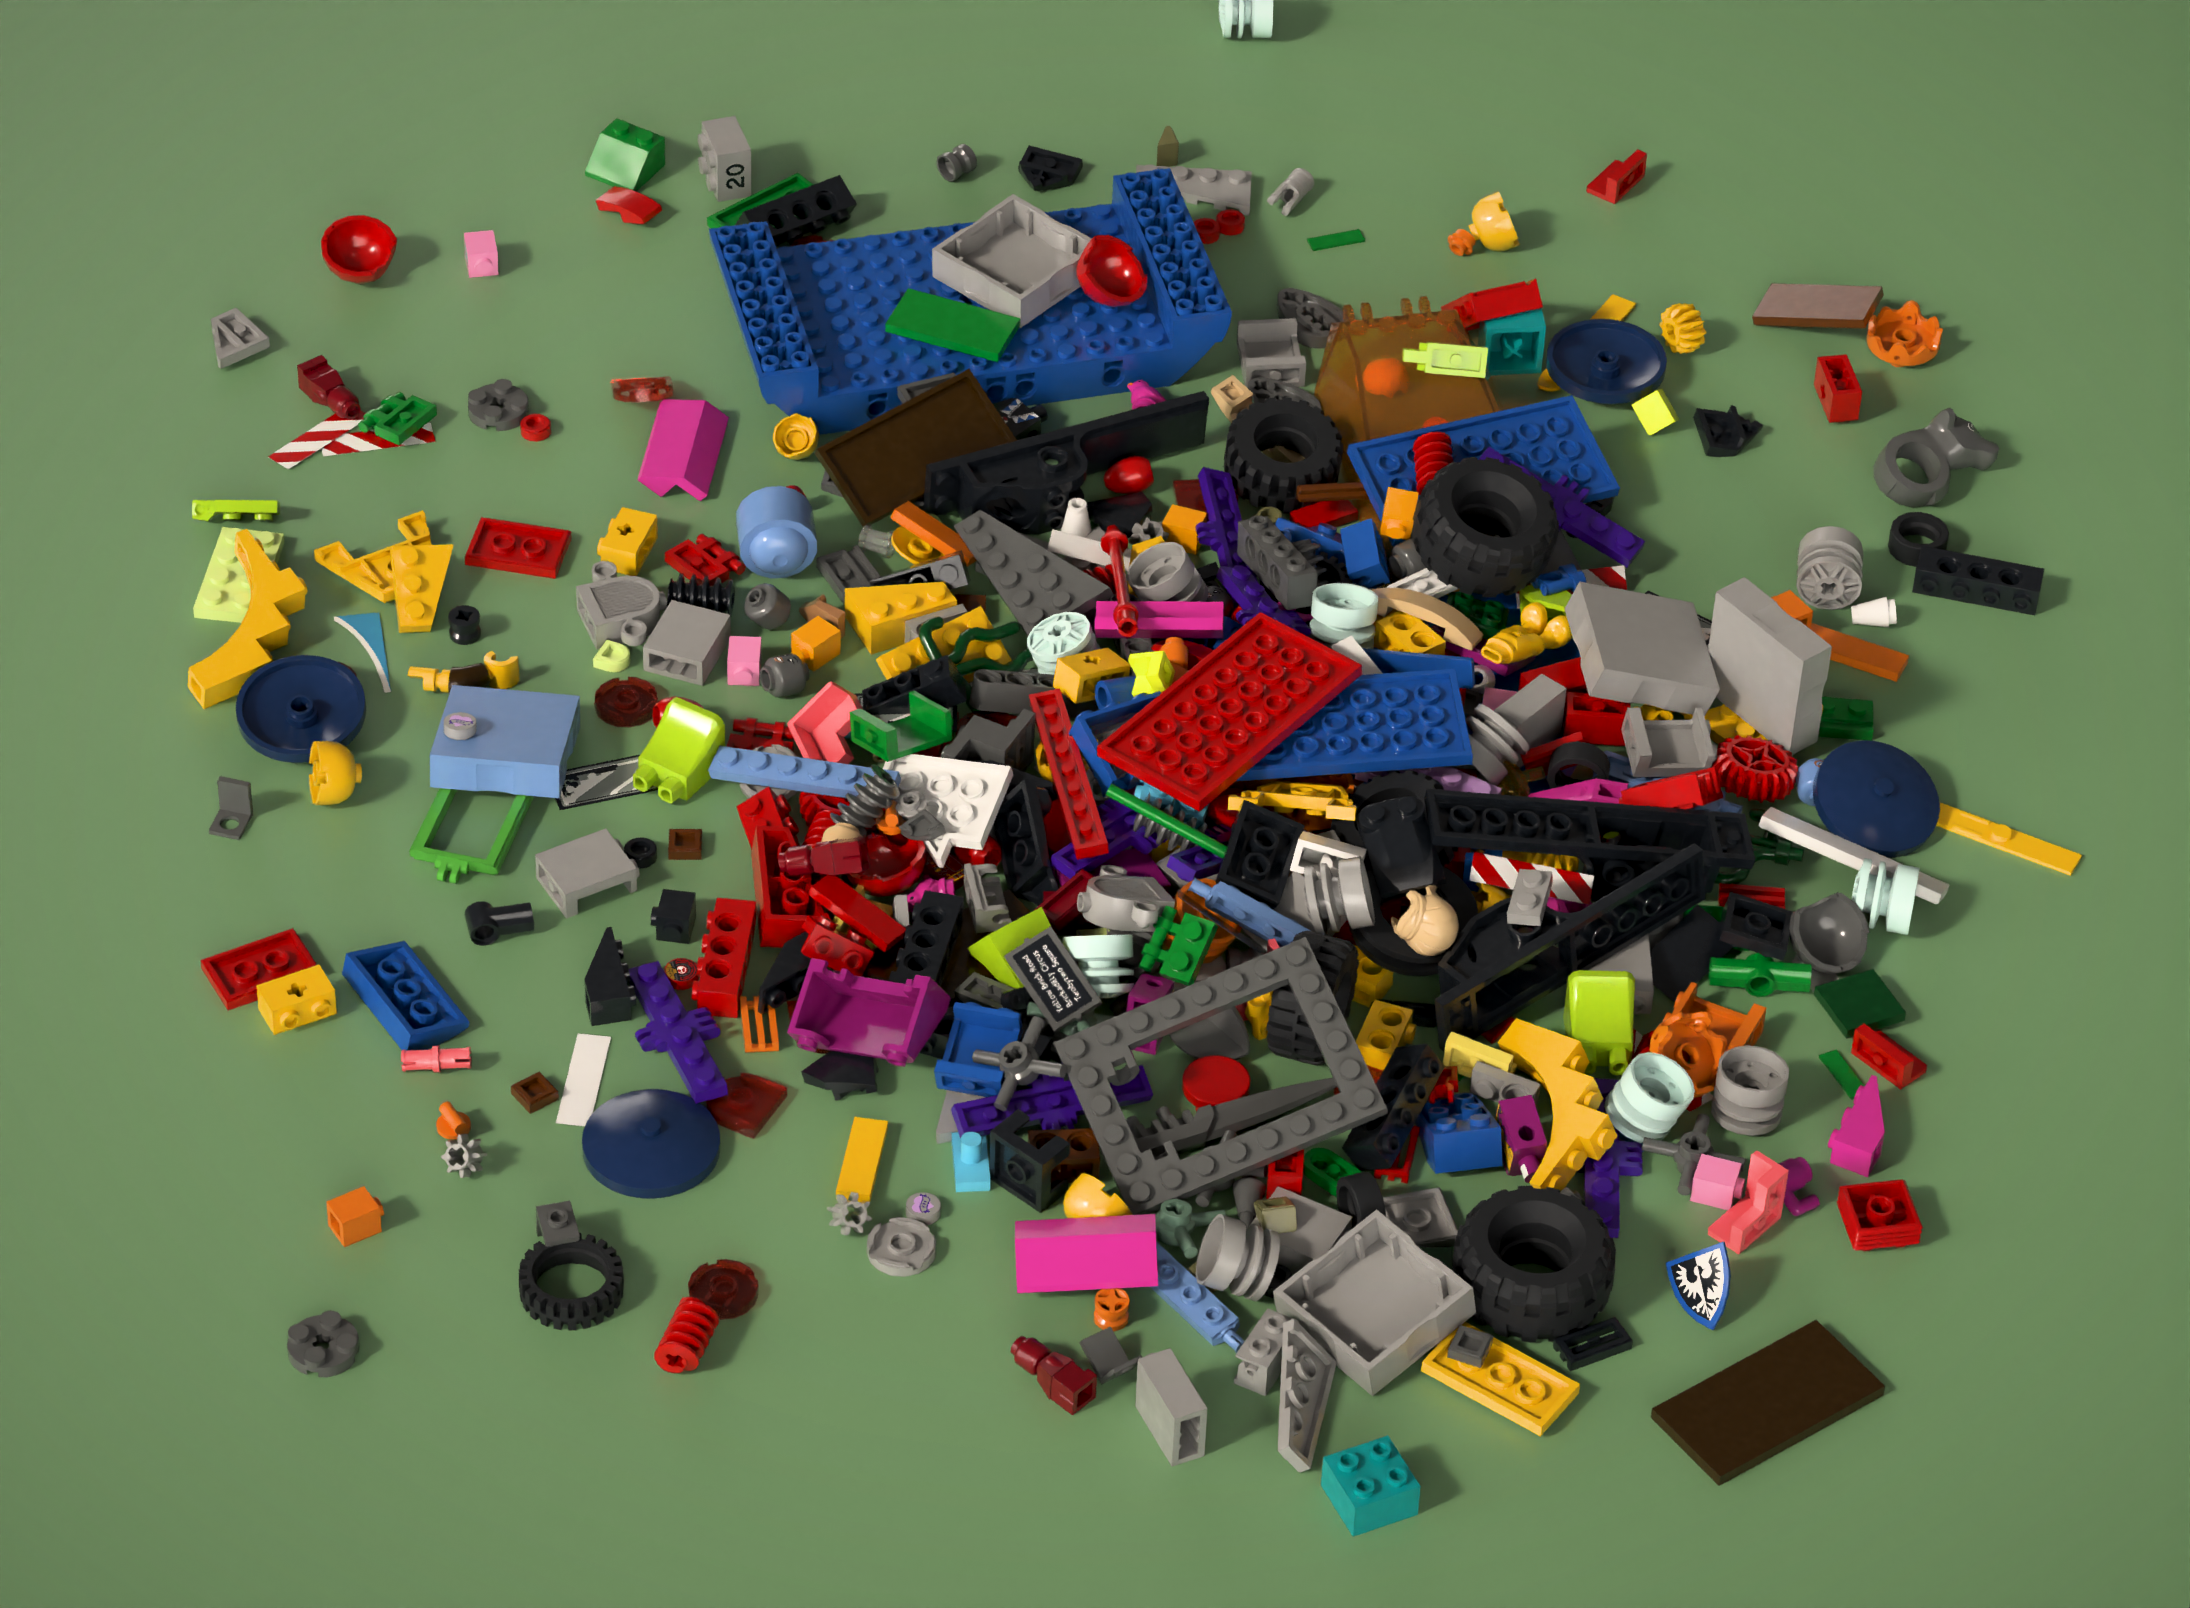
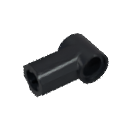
(488, 923)

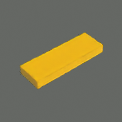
(862, 1158)

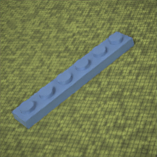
(790, 772)

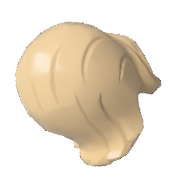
(1428, 924)

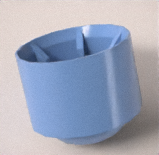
(776, 532)

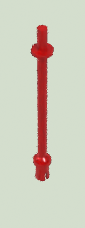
(1125, 613)

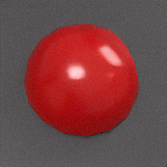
(358, 248)
(1110, 272)
(891, 866)

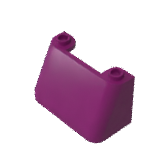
(866, 1014)

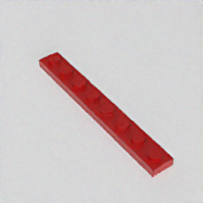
(1068, 774)

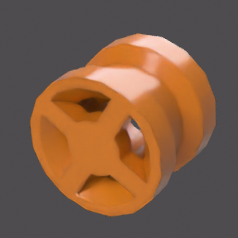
(1111, 1309)

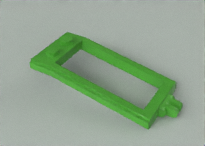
(458, 863)

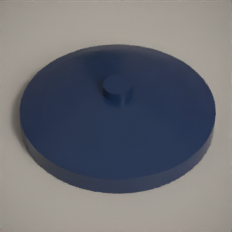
(1606, 361)
(299, 703)
(1876, 798)
(651, 1143)

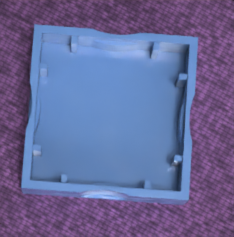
(517, 742)

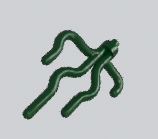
(961, 644)
(1764, 849)

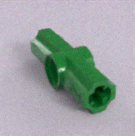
(1759, 974)

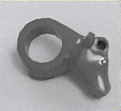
(1938, 448)

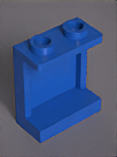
(975, 1029)

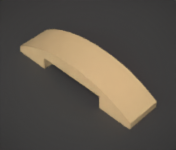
(1232, 399)
(1457, 626)

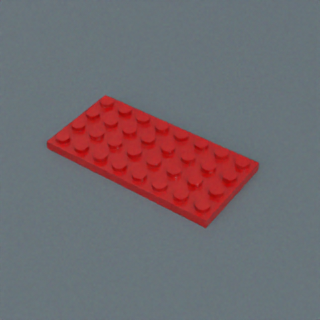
(1229, 711)

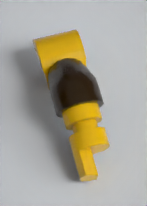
(491, 673)

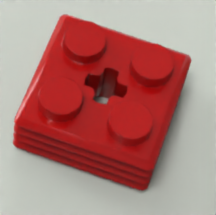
(1879, 1215)

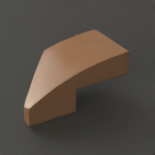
(826, 611)

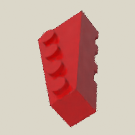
(780, 898)

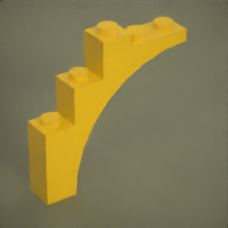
(263, 629)
(1577, 1126)

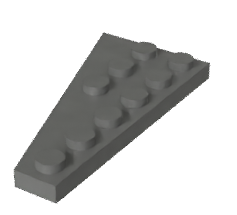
(1026, 574)

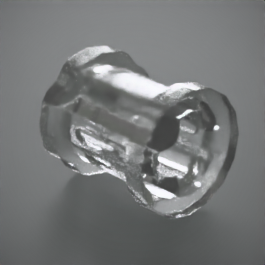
(876, 541)

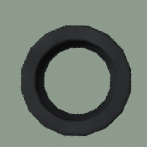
(1916, 524)
(1576, 753)
(1359, 1196)

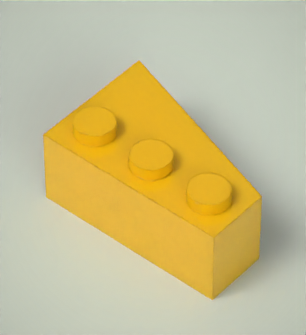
(881, 611)

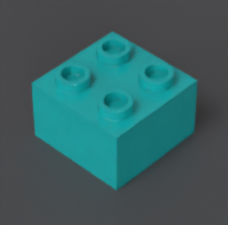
(1514, 343)
(1370, 1485)

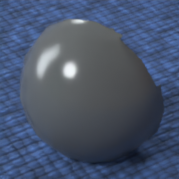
(1829, 934)

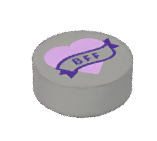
(459, 726)
(923, 1207)

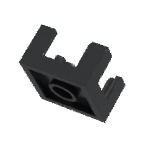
(1024, 1168)

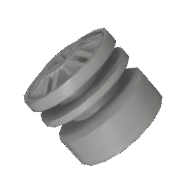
(1829, 568)
(1166, 574)
(1491, 741)
(1339, 896)
(1750, 1090)
(1237, 1257)

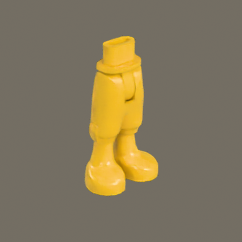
(1528, 639)

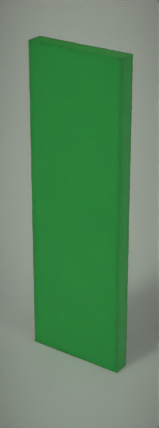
(1336, 240)
(1841, 1072)

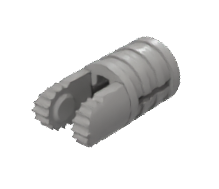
(1292, 189)

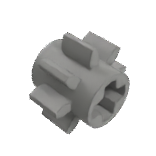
(1147, 531)
(454, 1155)
(858, 1217)

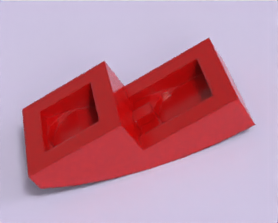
(631, 204)

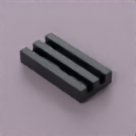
(1596, 1347)

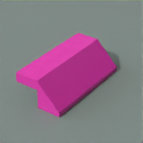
(683, 447)
(1165, 619)
(1086, 1253)

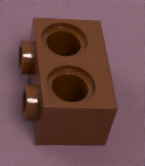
(1083, 1155)

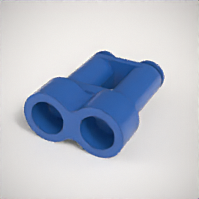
(1560, 580)

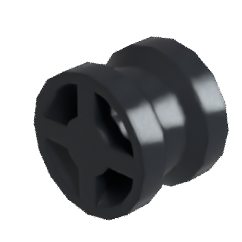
(464, 625)

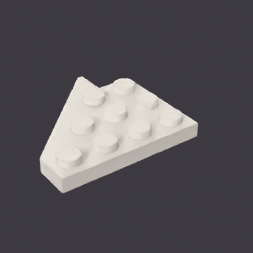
(958, 794)

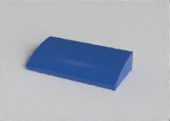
(404, 996)

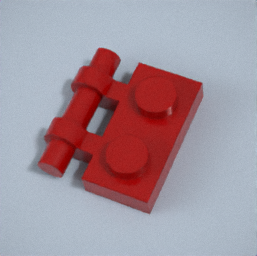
(699, 560)
(752, 727)

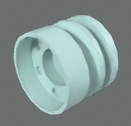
(1246, 12)
(1342, 612)
(1060, 637)
(1886, 895)
(1099, 959)
(1649, 1097)

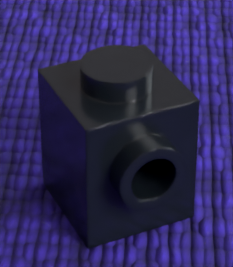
(674, 916)

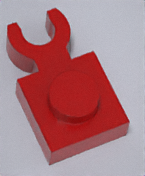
(1446, 1085)

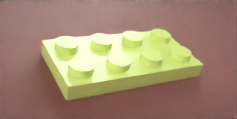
(225, 587)

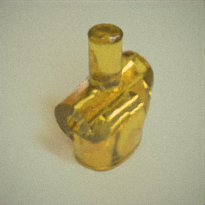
(1517, 781)

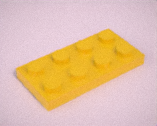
(913, 654)
(1506, 1383)

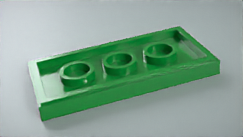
(731, 214)
(952, 325)

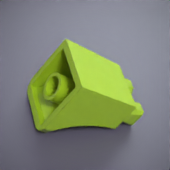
(680, 751)
(994, 946)
(1601, 1017)

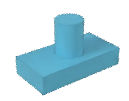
(970, 1162)

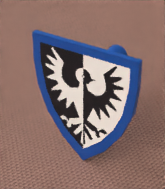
(1702, 1283)

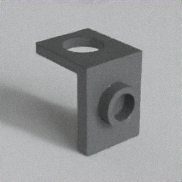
(235, 804)
(556, 1223)
(1107, 1355)

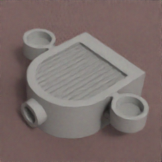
(618, 607)
(1123, 900)

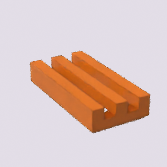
(761, 1046)

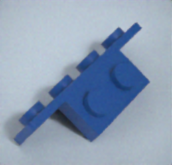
(1322, 534)
(1399, 661)

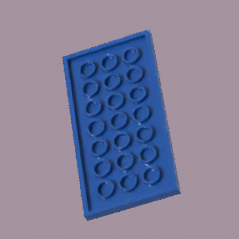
(1541, 437)
(1377, 726)

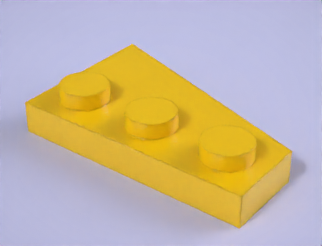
(418, 583)

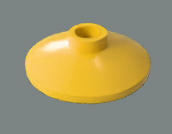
(912, 547)

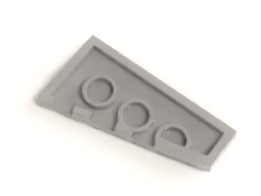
(1211, 185)
(1304, 1393)

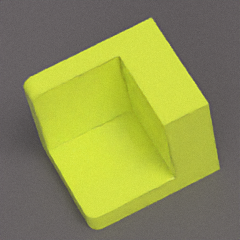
(1655, 411)
(1152, 672)

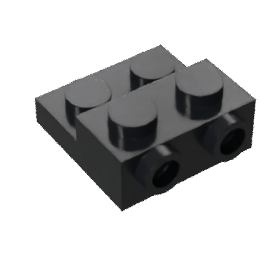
(1755, 926)

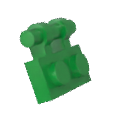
(398, 417)
(1187, 950)

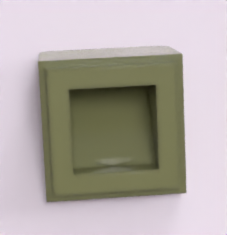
(1167, 148)
(1276, 1214)

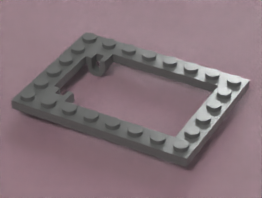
(1151, 1180)

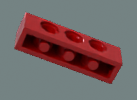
(726, 956)

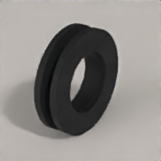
(1391, 951)

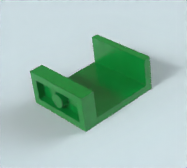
(924, 728)

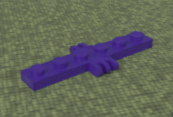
(1223, 517)
(1582, 520)
(1254, 599)
(1118, 828)
(1197, 861)
(678, 1032)
(1046, 1102)
(1602, 1176)

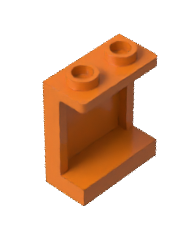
(1734, 1026)

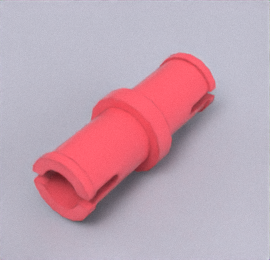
(436, 1059)

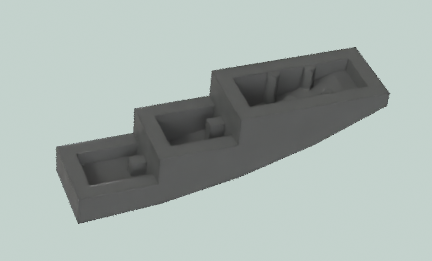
(988, 994)

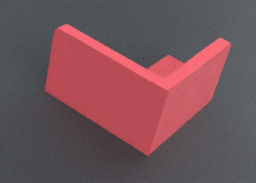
(824, 723)
(1757, 1209)

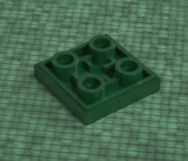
(1487, 616)
(1859, 1001)

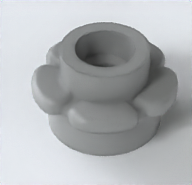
(911, 804)

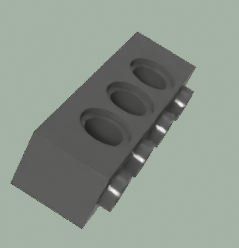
(1276, 562)

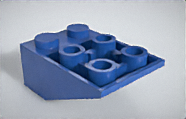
(1459, 1134)

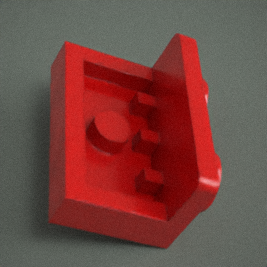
(766, 810)
(836, 947)

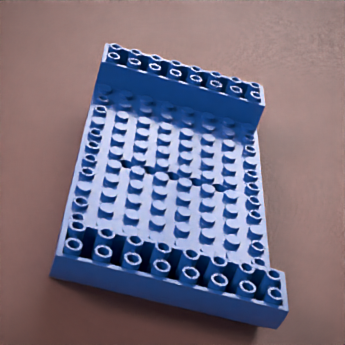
(821, 312)

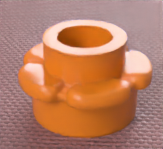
(1461, 242)

